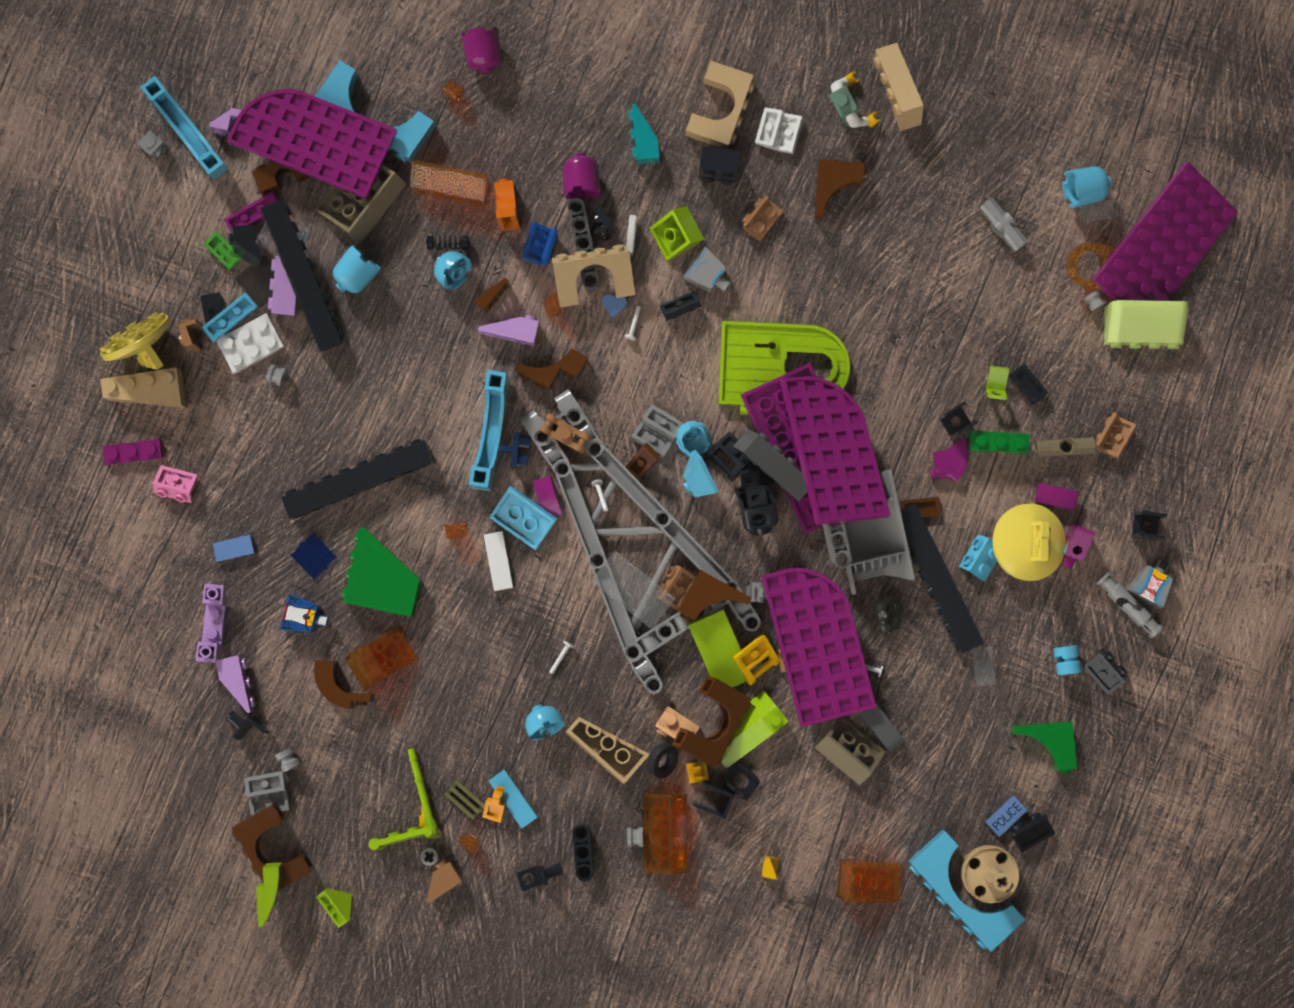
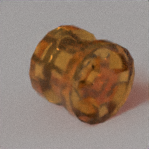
(453, 91)

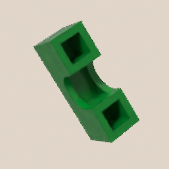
(998, 442)

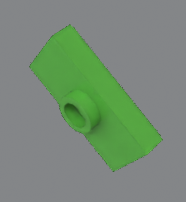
(223, 251)

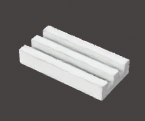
(631, 234)

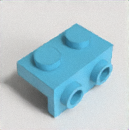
(979, 558)

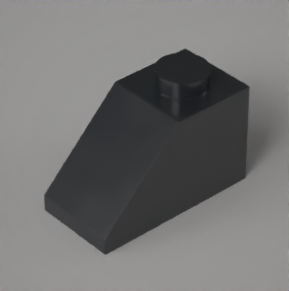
(243, 243)

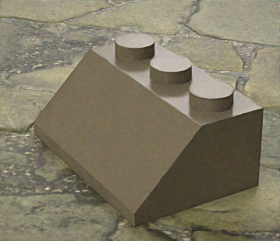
(850, 749)

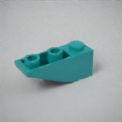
(646, 143)

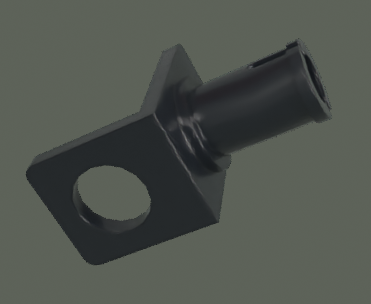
(243, 726)
(540, 875)

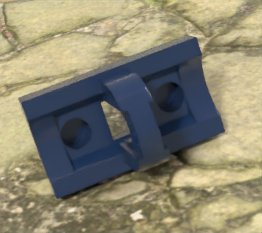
(516, 458)

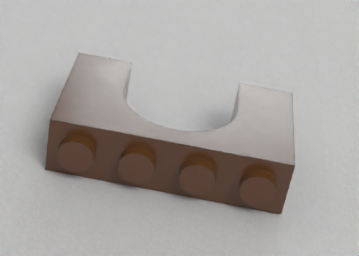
(732, 706)
(249, 833)

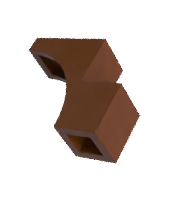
(545, 377)

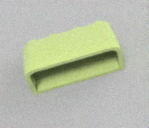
(1145, 323)

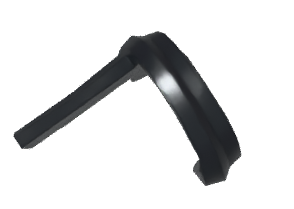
(742, 793)

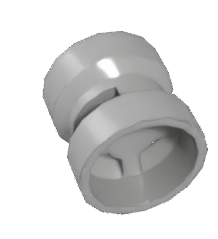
(288, 761)

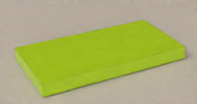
(717, 647)

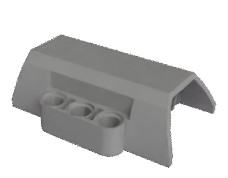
(873, 545)

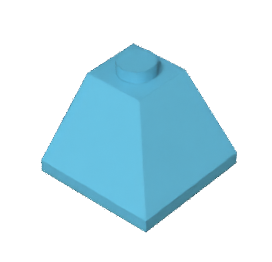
(697, 477)

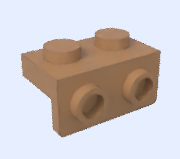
(188, 334)
(1115, 436)

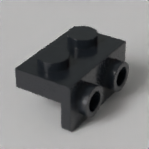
(1032, 831)

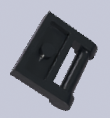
(726, 445)

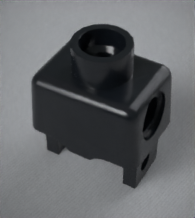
(760, 512)

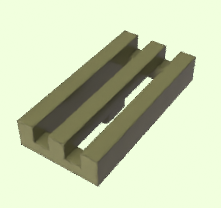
(464, 799)

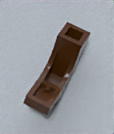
(326, 680)

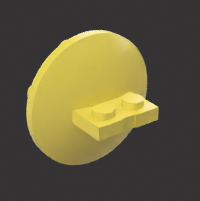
(138, 341)
(1029, 542)

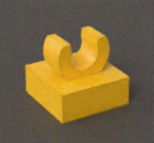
(697, 772)

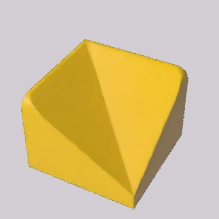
(770, 867)

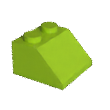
(676, 233)

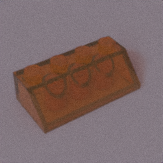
(449, 183)
(665, 833)

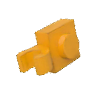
(494, 807)

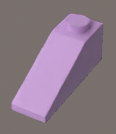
(517, 329)

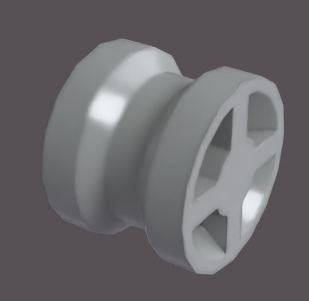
(1095, 300)
(276, 375)
(635, 837)

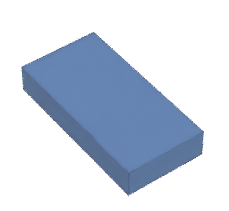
(233, 548)

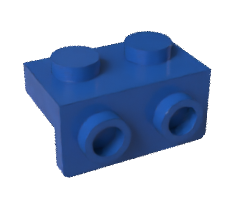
(539, 244)

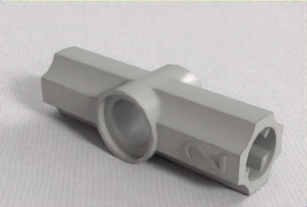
(1003, 224)

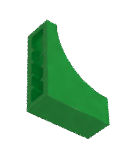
(1056, 739)

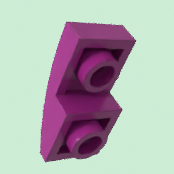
(547, 495)
(1056, 496)

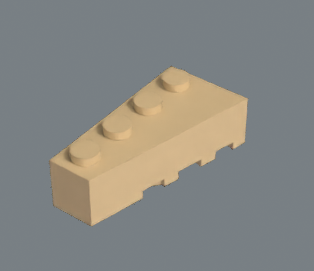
(899, 86)
(148, 388)
(611, 752)

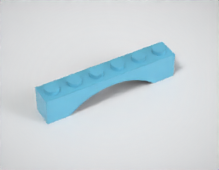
(184, 128)

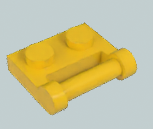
(754, 654)

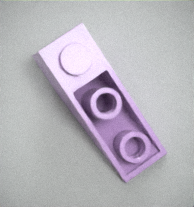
(283, 296)
(233, 676)

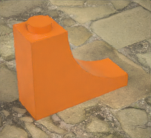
(506, 205)

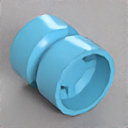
(1067, 660)

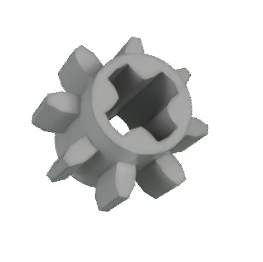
(756, 592)

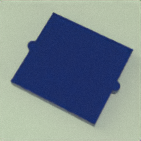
(313, 555)

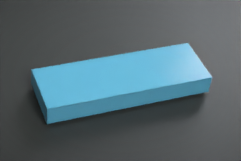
(229, 317)
(514, 799)

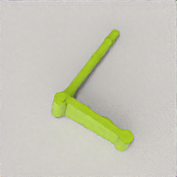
(430, 828)

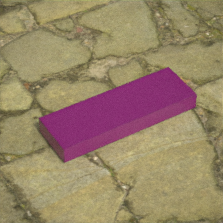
(250, 214)

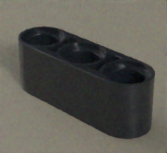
(583, 861)

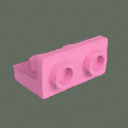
(175, 484)

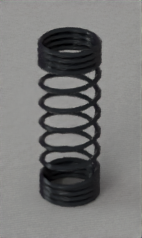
(431, 242)

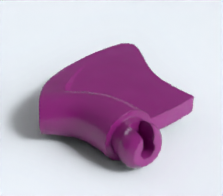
(950, 462)

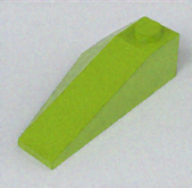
(756, 726)

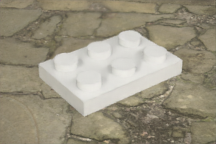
(250, 343)

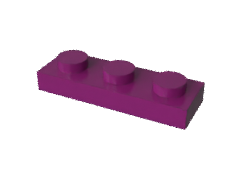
(132, 452)

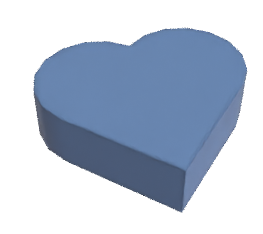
(614, 305)

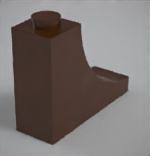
(834, 177)
(707, 591)

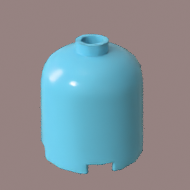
(1086, 186)
(354, 271)

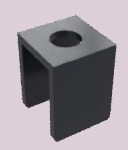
(956, 412)
(1153, 519)
(710, 810)

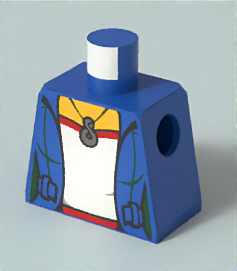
(302, 615)

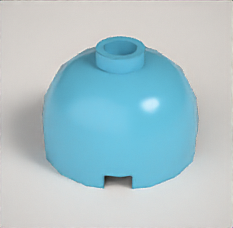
(451, 269)
(543, 721)

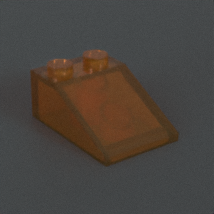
(868, 881)

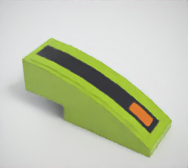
(268, 891)

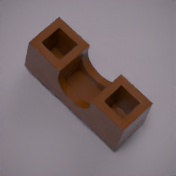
(268, 177)

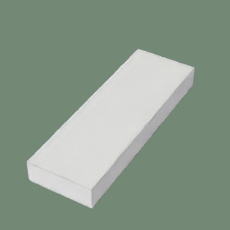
(498, 561)

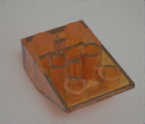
(381, 658)

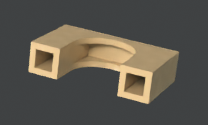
(737, 85)
(568, 267)

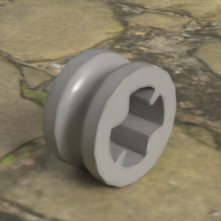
(435, 857)

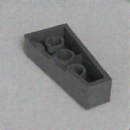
(772, 463)

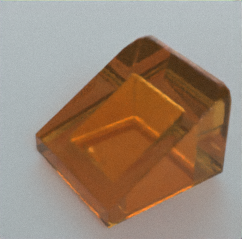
(552, 305)

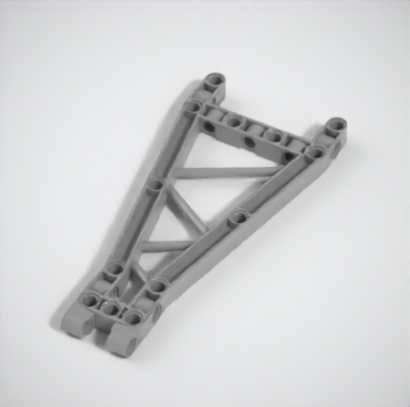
(652, 508)

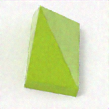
(336, 905)

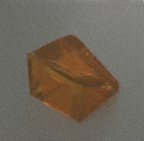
(455, 530)

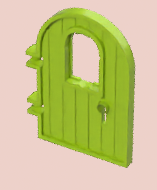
(749, 366)

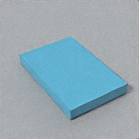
(523, 518)

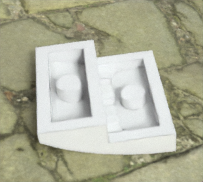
(779, 130)

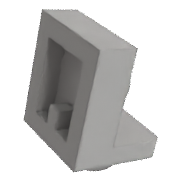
(152, 145)

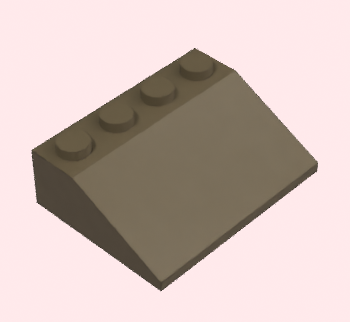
(359, 215)

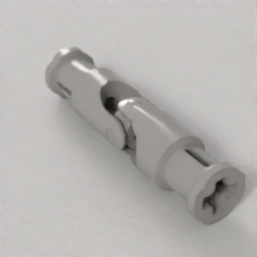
(1131, 606)

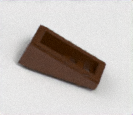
(490, 297)

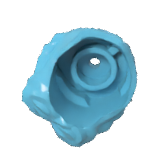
(693, 436)

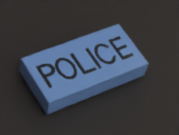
(1006, 816)

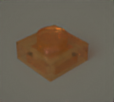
(469, 842)

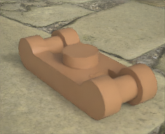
(565, 433)

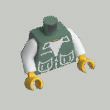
(846, 104)

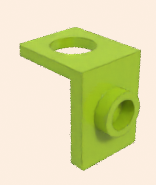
(997, 382)

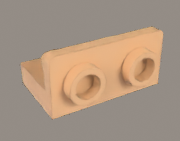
(671, 721)

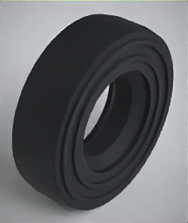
(655, 757)

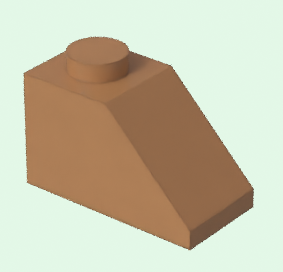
(443, 879)

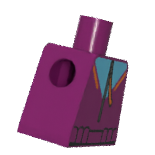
(1077, 537)

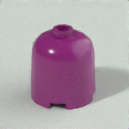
(482, 49)
(581, 177)

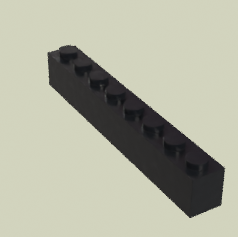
(301, 276)
(357, 480)
(939, 582)

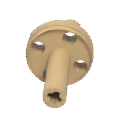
(996, 878)

